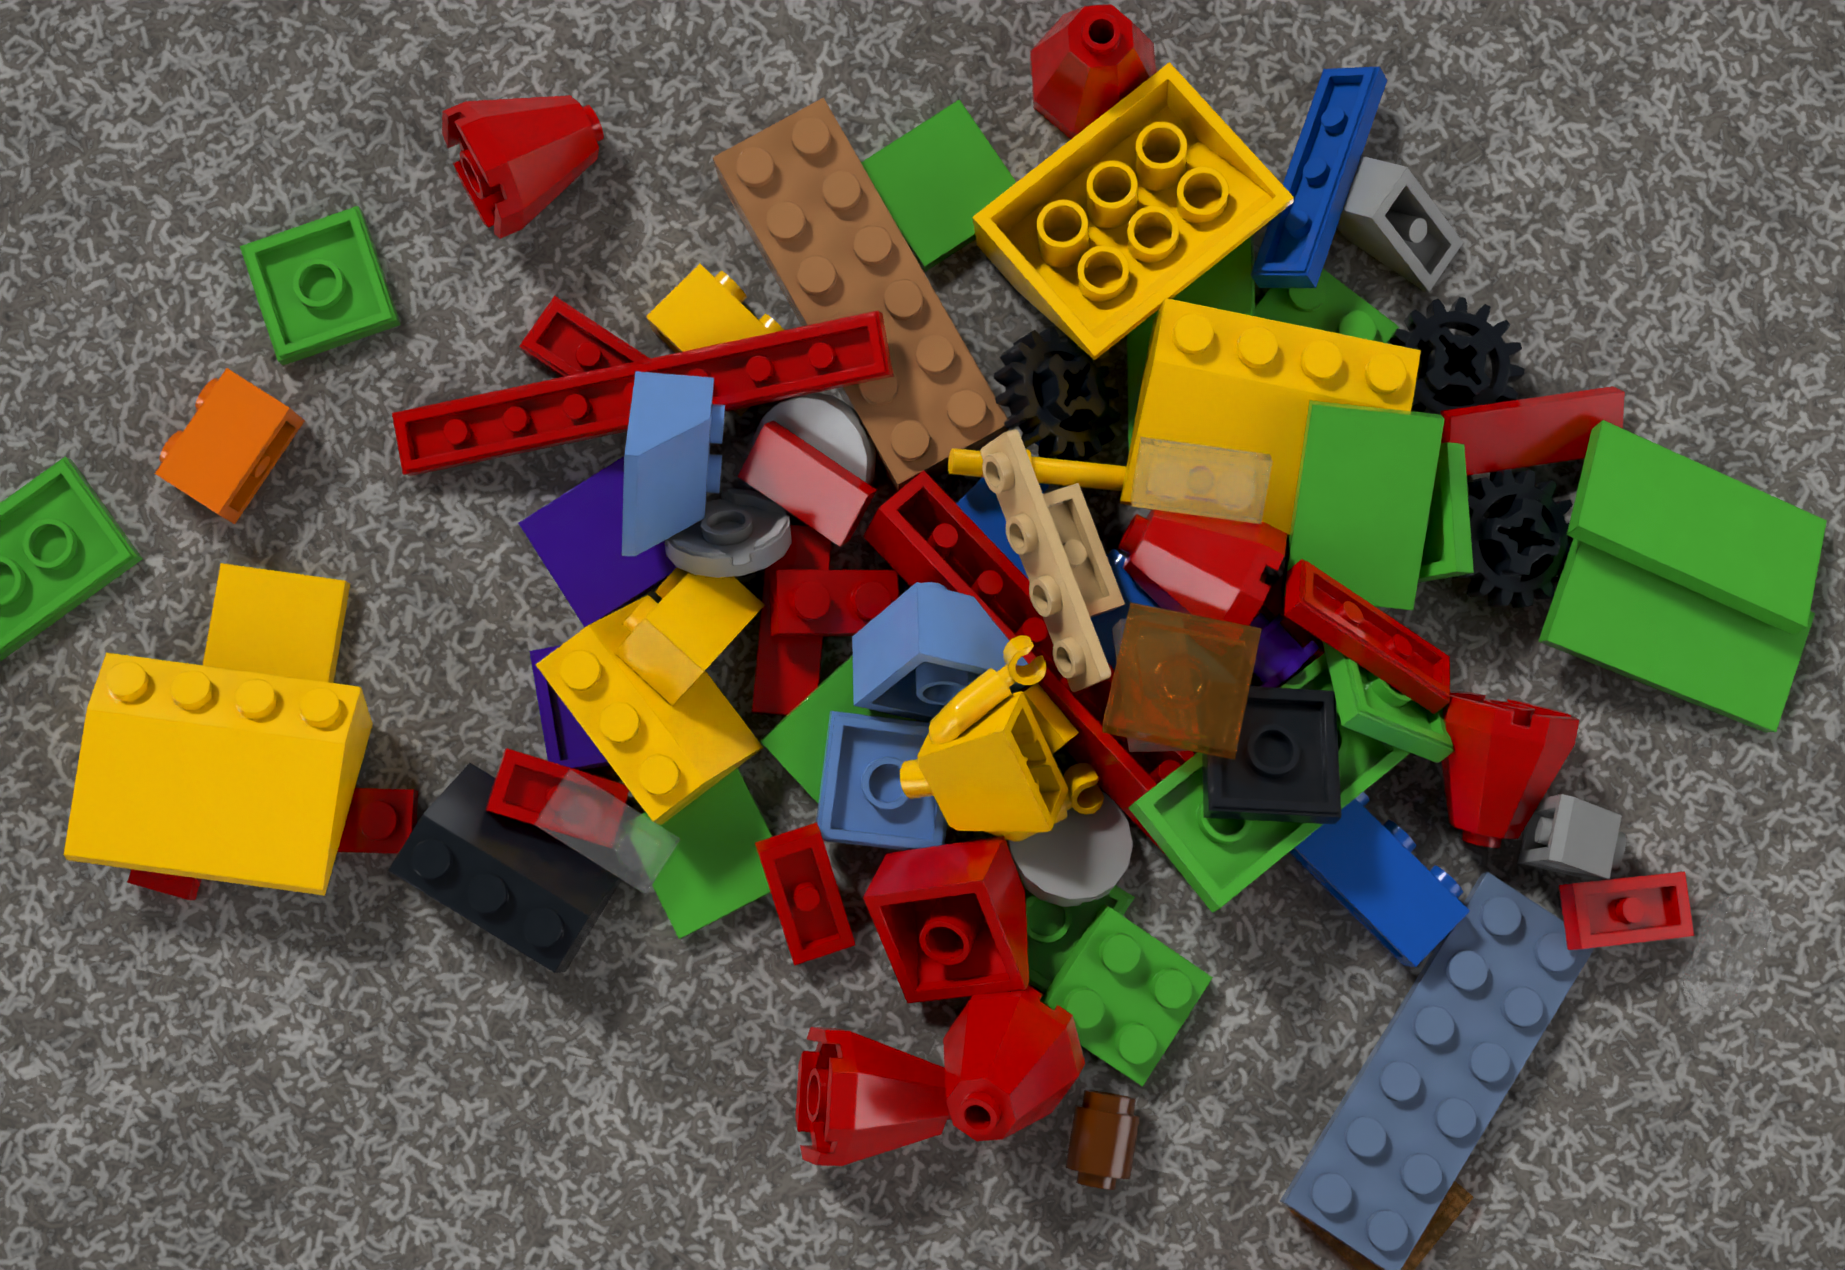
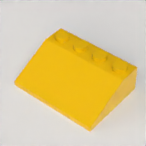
(1129, 212)
(1249, 387)
(216, 773)

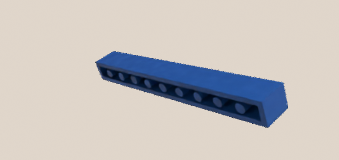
(1356, 858)

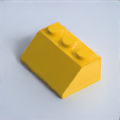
(655, 748)

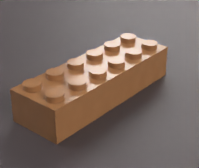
(845, 257)

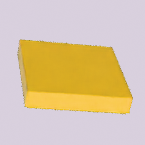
(276, 623)

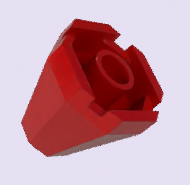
(1088, 66)
(520, 154)
(1203, 563)
(1501, 763)
(1008, 1062)
(865, 1098)

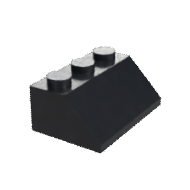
(504, 873)

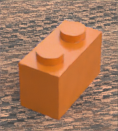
(228, 445)

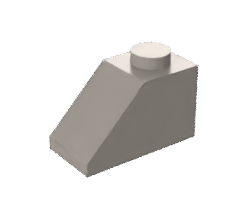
(1398, 223)
(1573, 838)

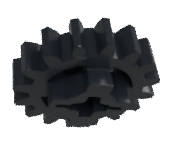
(1440, 346)
(1056, 396)
(1530, 519)

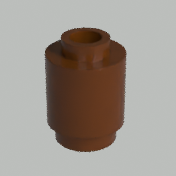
(1103, 1139)

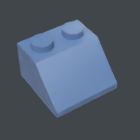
(669, 457)
(924, 652)

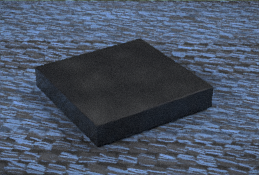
(1282, 761)

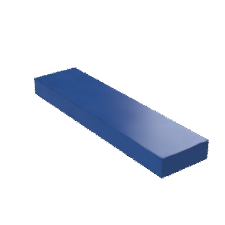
(1320, 177)

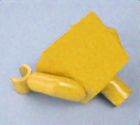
(992, 761)

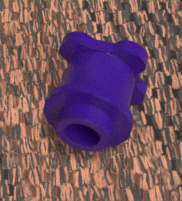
(1278, 651)

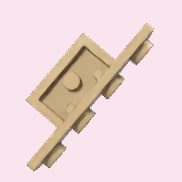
(1060, 556)

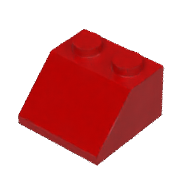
(952, 919)

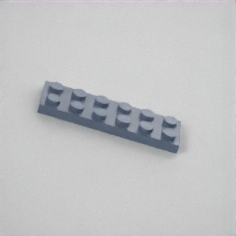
(1437, 1075)

